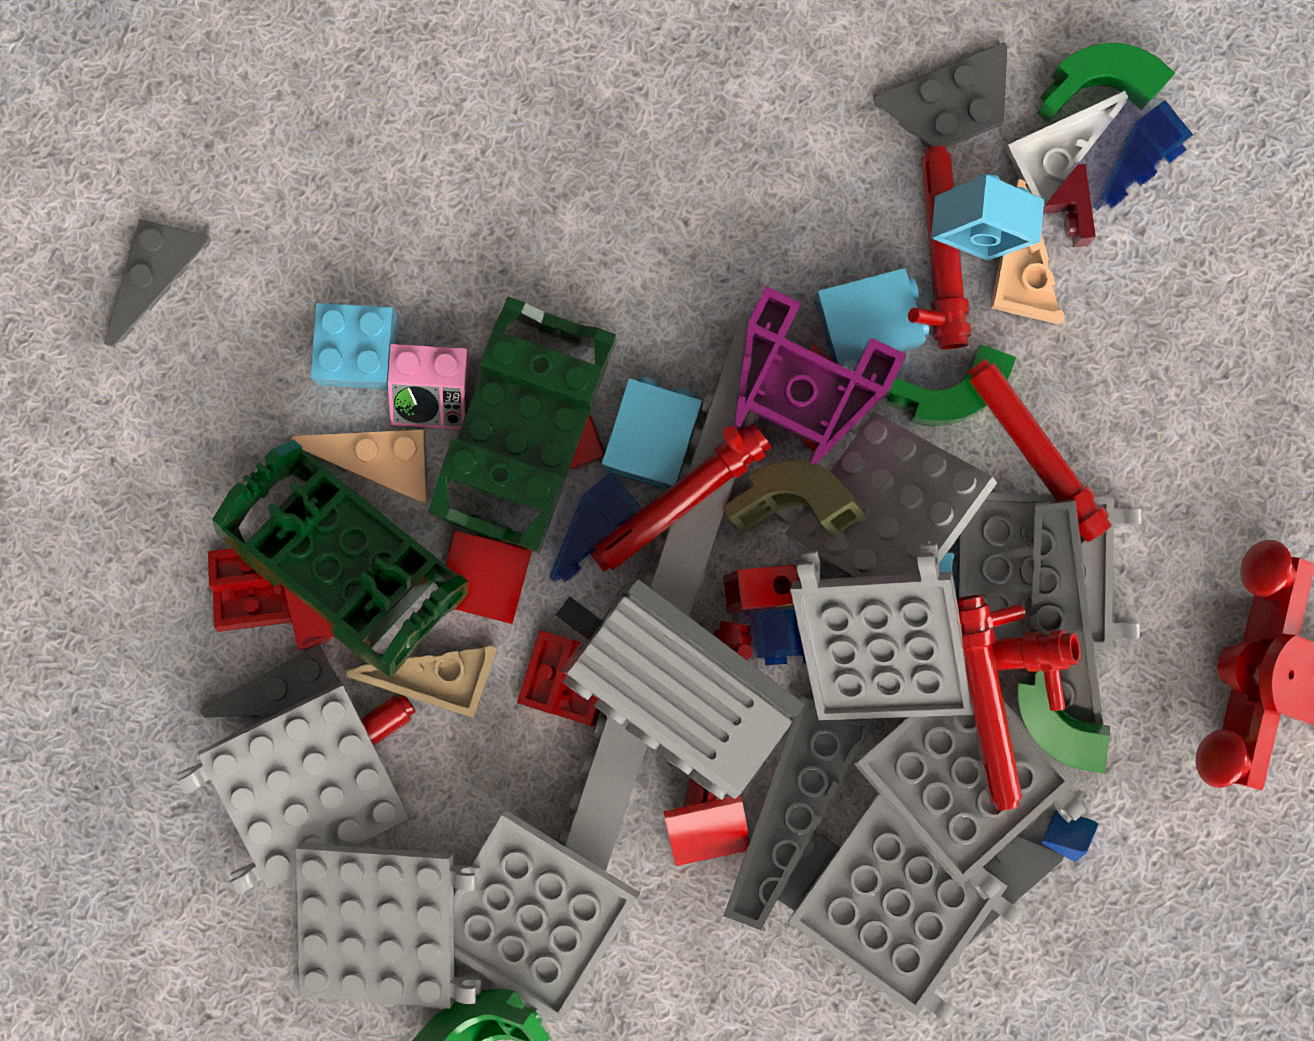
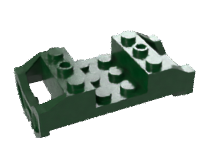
(523, 423)
(339, 557)

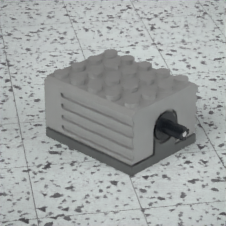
(677, 687)

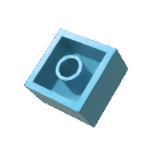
(987, 217)
(353, 345)

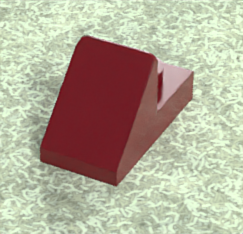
(1075, 198)

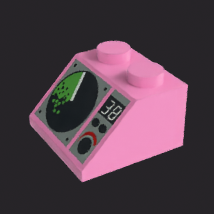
(428, 386)

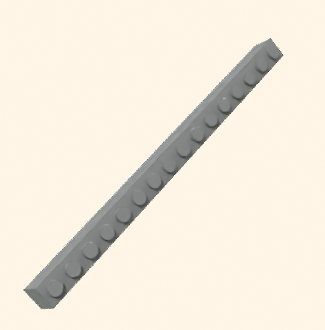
(676, 579)

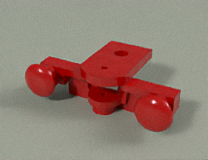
(1266, 671)

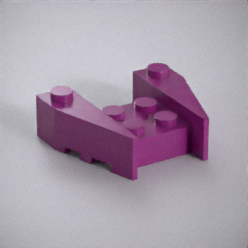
(802, 387)

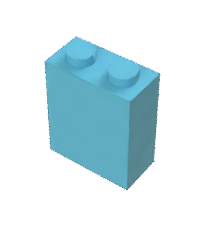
(868, 310)
(651, 433)

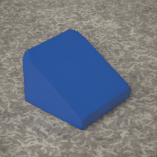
(1070, 838)

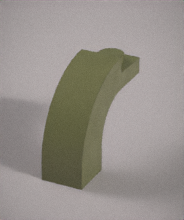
(795, 484)

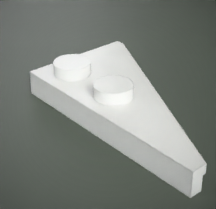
(1053, 152)

